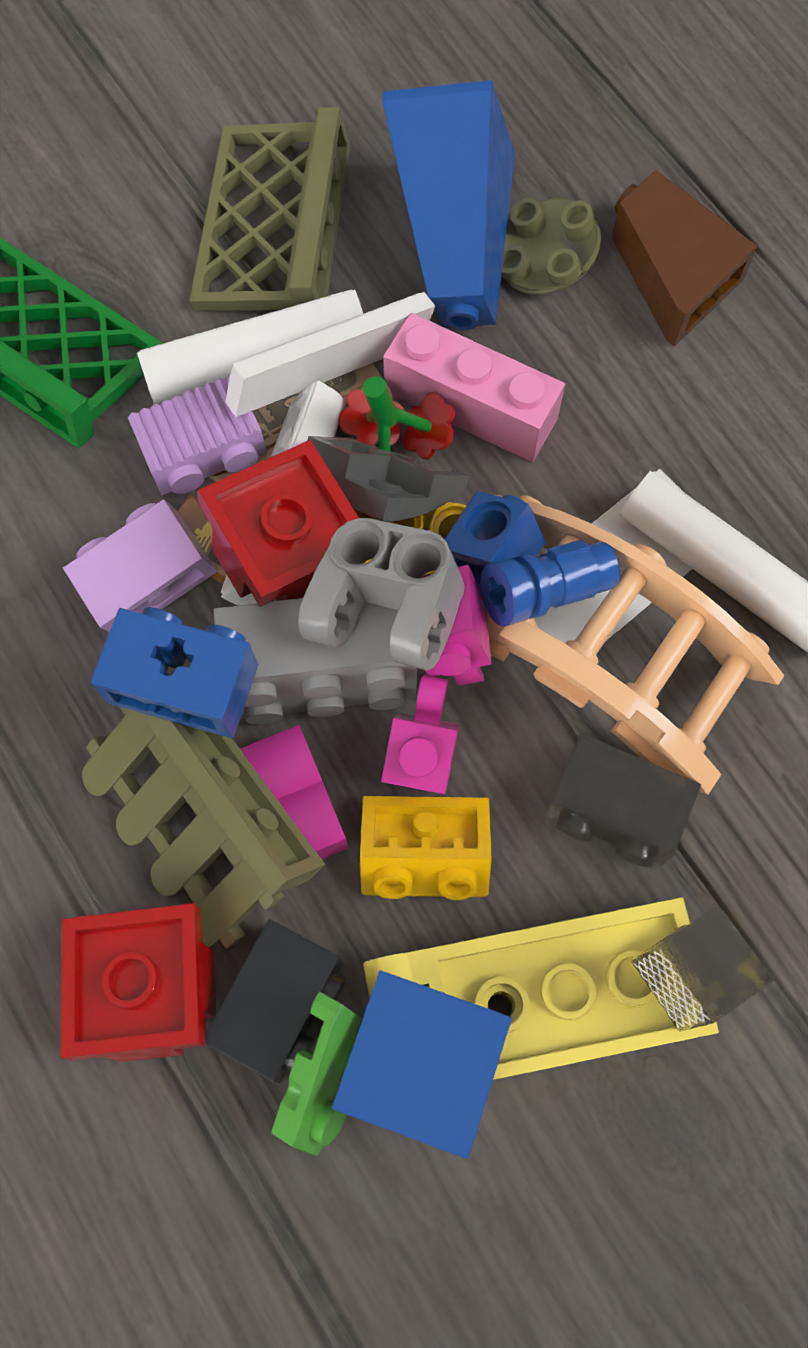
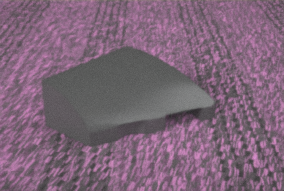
(386, 482)

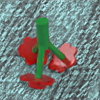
(374, 419)

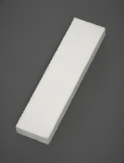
(319, 355)

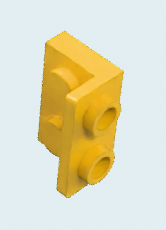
(425, 847)

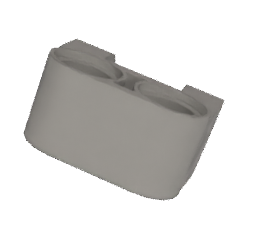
(388, 580)

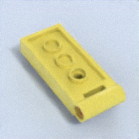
(565, 981)

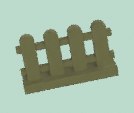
(232, 811)

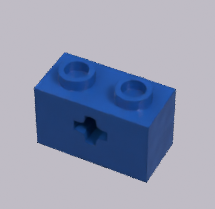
(204, 696)

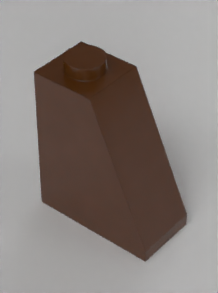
(678, 253)

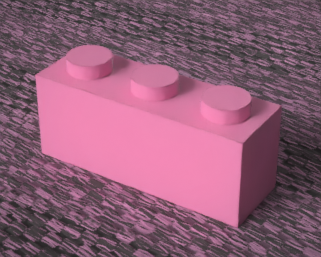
(488, 390)

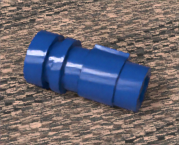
(531, 585)

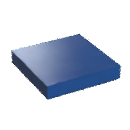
(422, 1064)

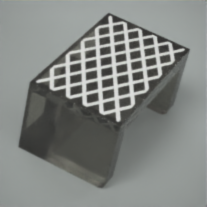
(702, 970)

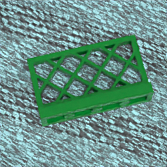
(39, 387)

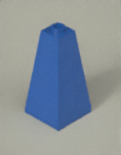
(457, 192)

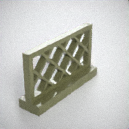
(316, 211)

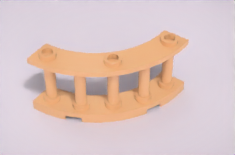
(573, 666)

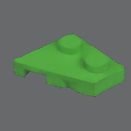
(306, 1112)

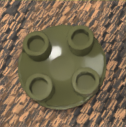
(549, 244)

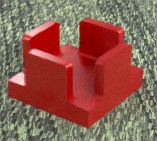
(275, 522)
(135, 984)

